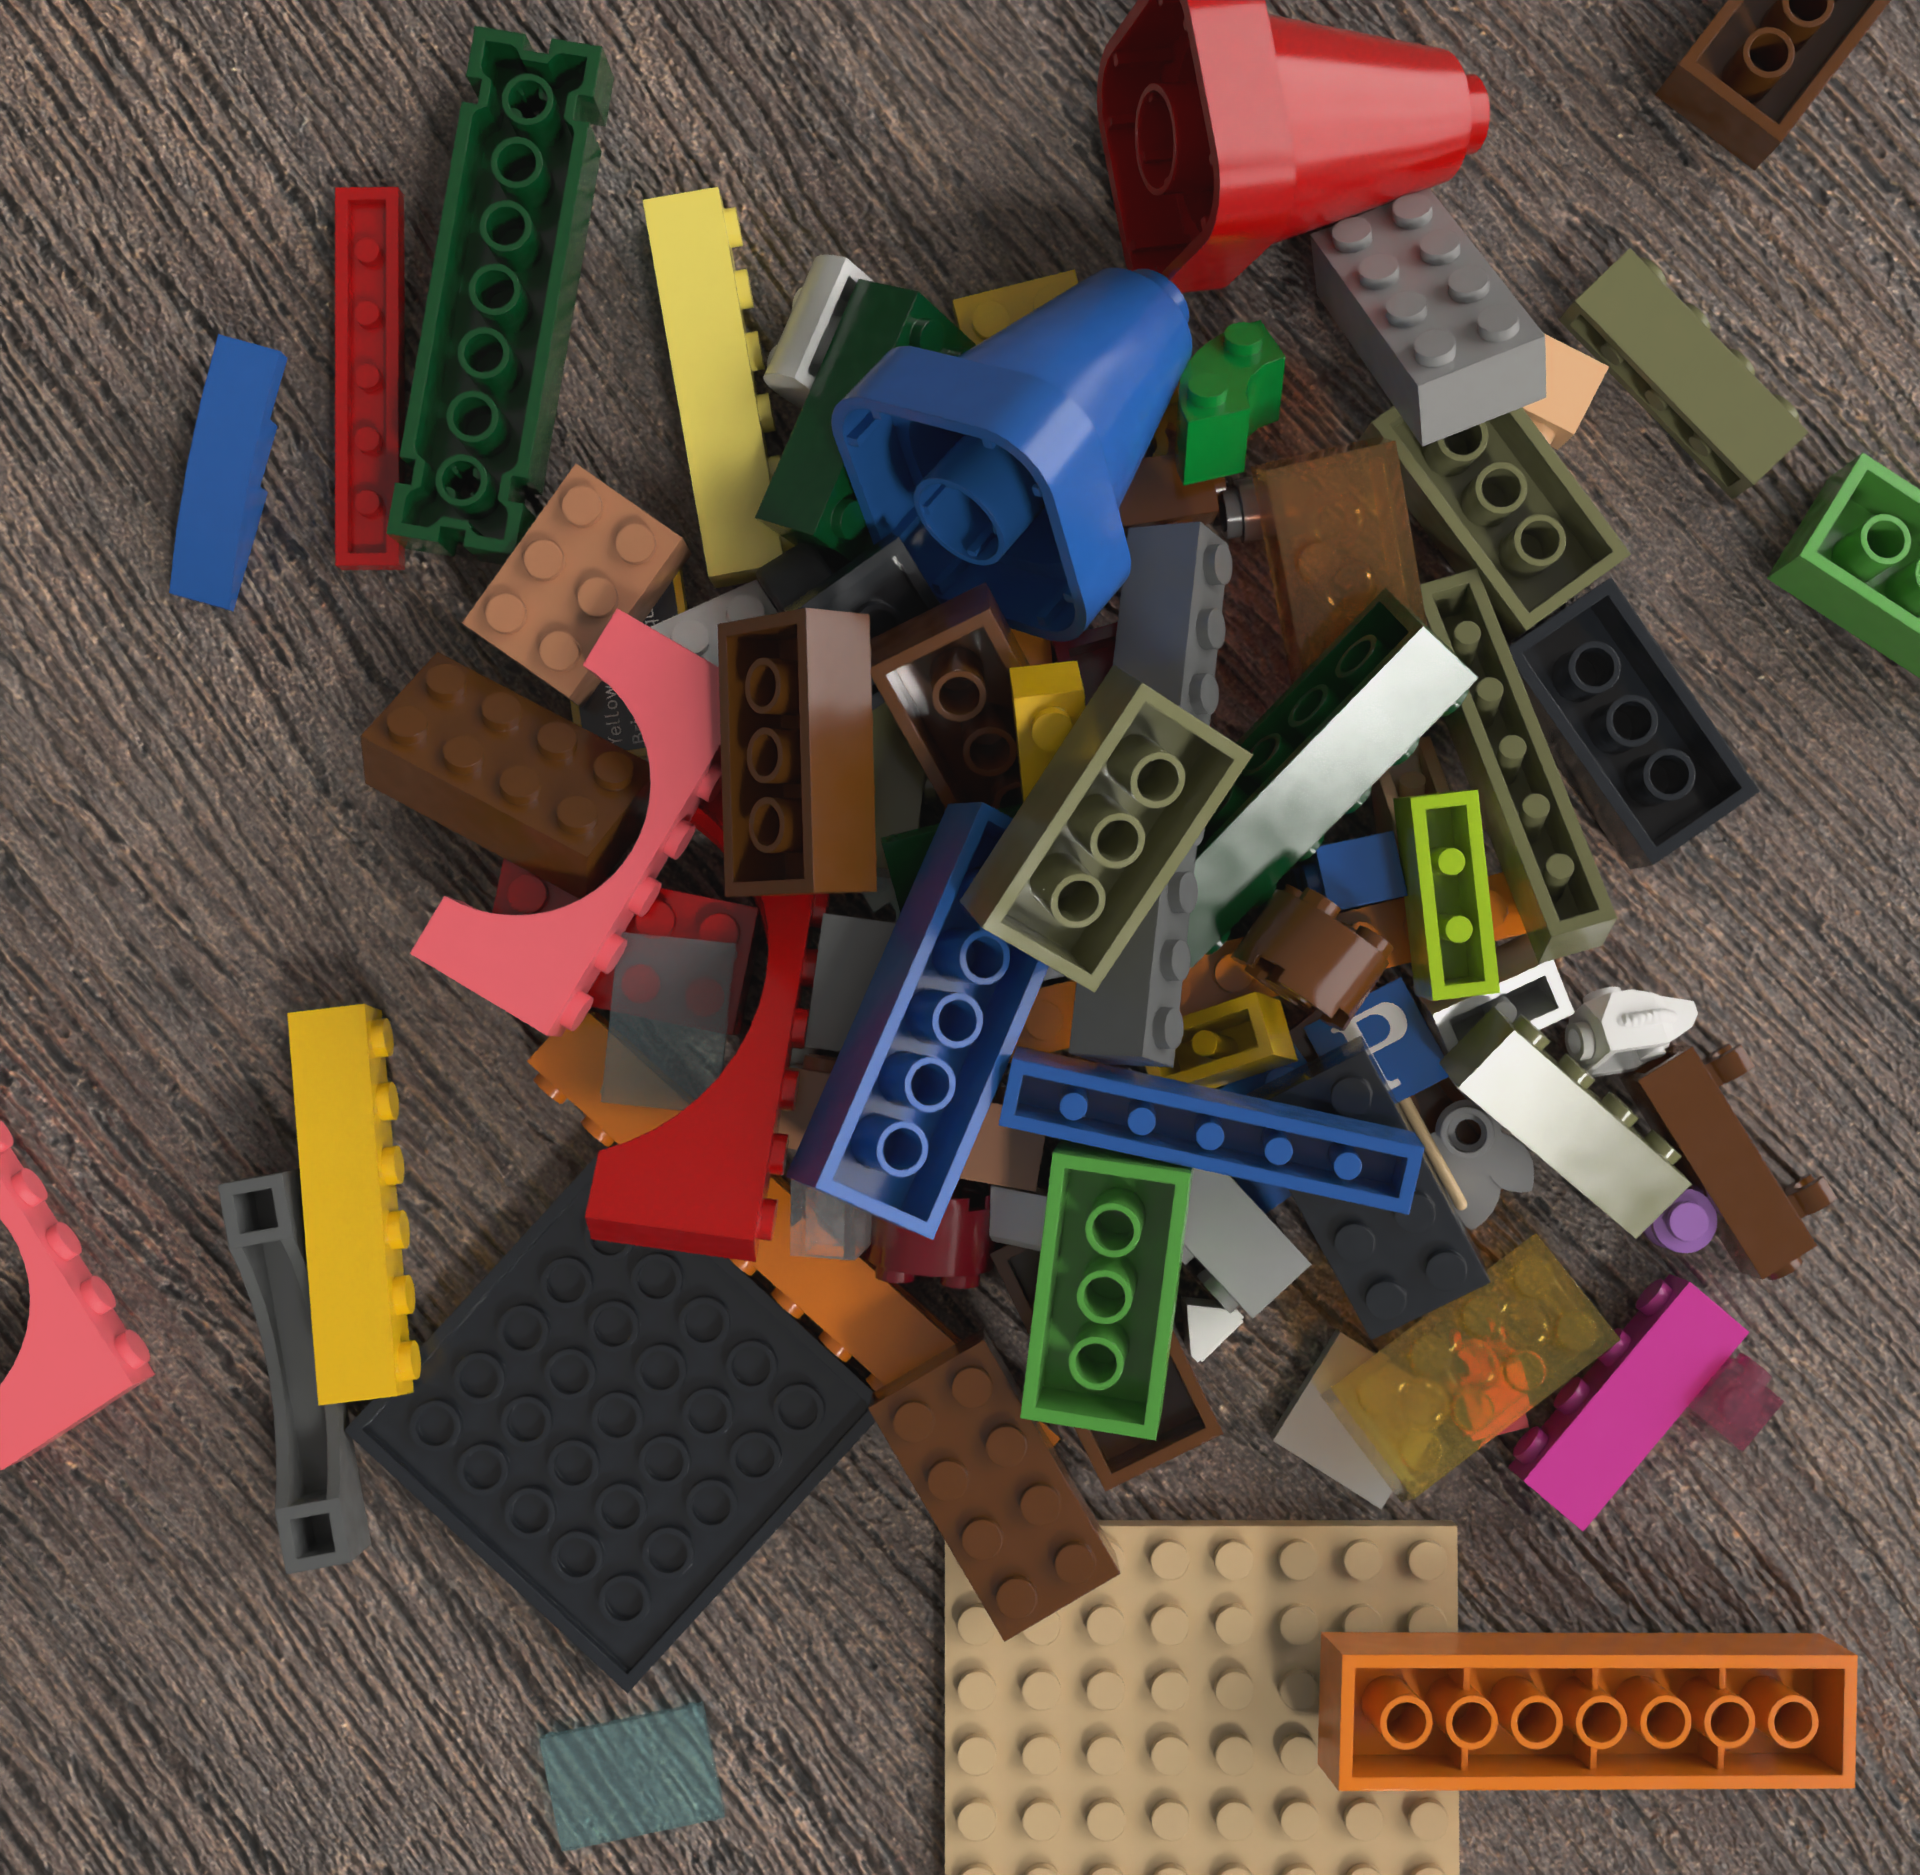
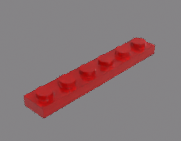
(368, 374)

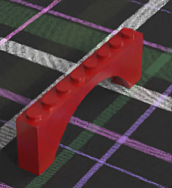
(708, 1170)

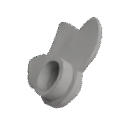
(1483, 1166)

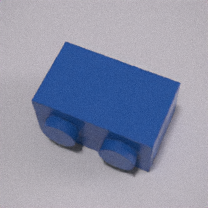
(1354, 871)

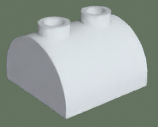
(811, 327)

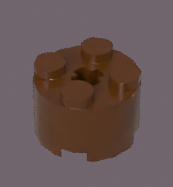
(1312, 956)

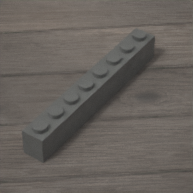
(1171, 643)

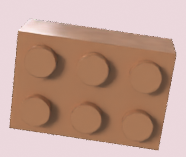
(570, 576)

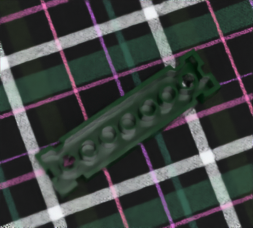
(501, 295)

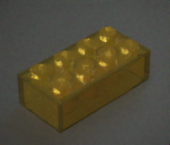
(1469, 1369)

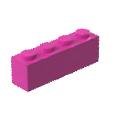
(1626, 1399)

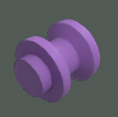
(1685, 1224)

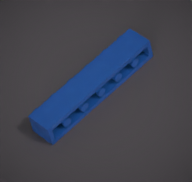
(1212, 1130)

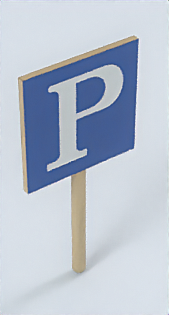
(1403, 1053)

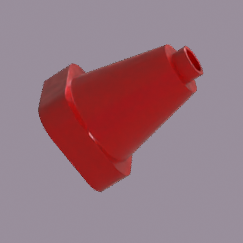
(1265, 127)

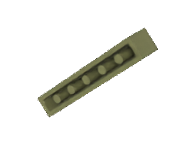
(1518, 780)

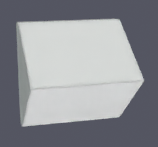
(1017, 1216)
(1206, 1325)

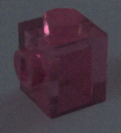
(1736, 1402)

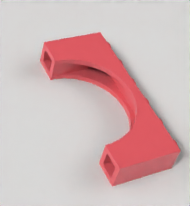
(549, 959)
(74, 1343)

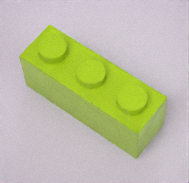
(1447, 895)

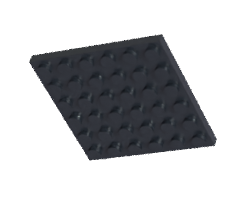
(617, 1429)

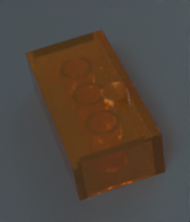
(1335, 541)

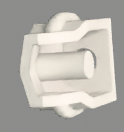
(1625, 1029)

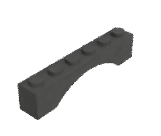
(317, 1471)

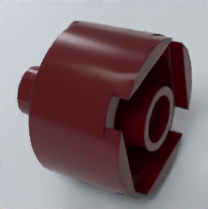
(956, 1252)

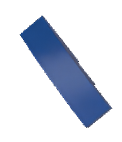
(225, 473)

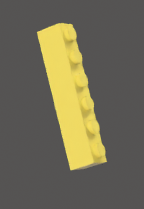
(715, 378)

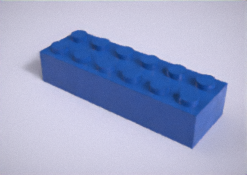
(923, 1044)

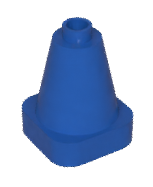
(1021, 448)

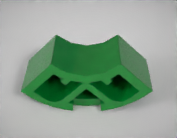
(1224, 398)

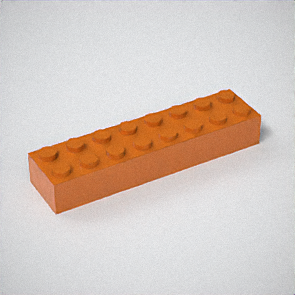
(1586, 1711)

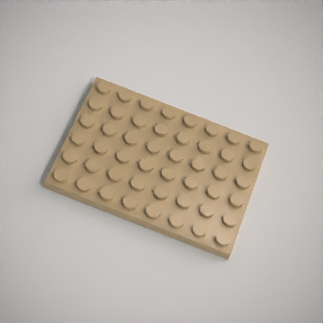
(1183, 1708)

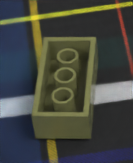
(1509, 509)
(1104, 829)

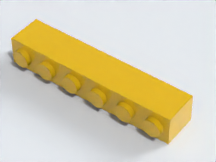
(352, 1204)

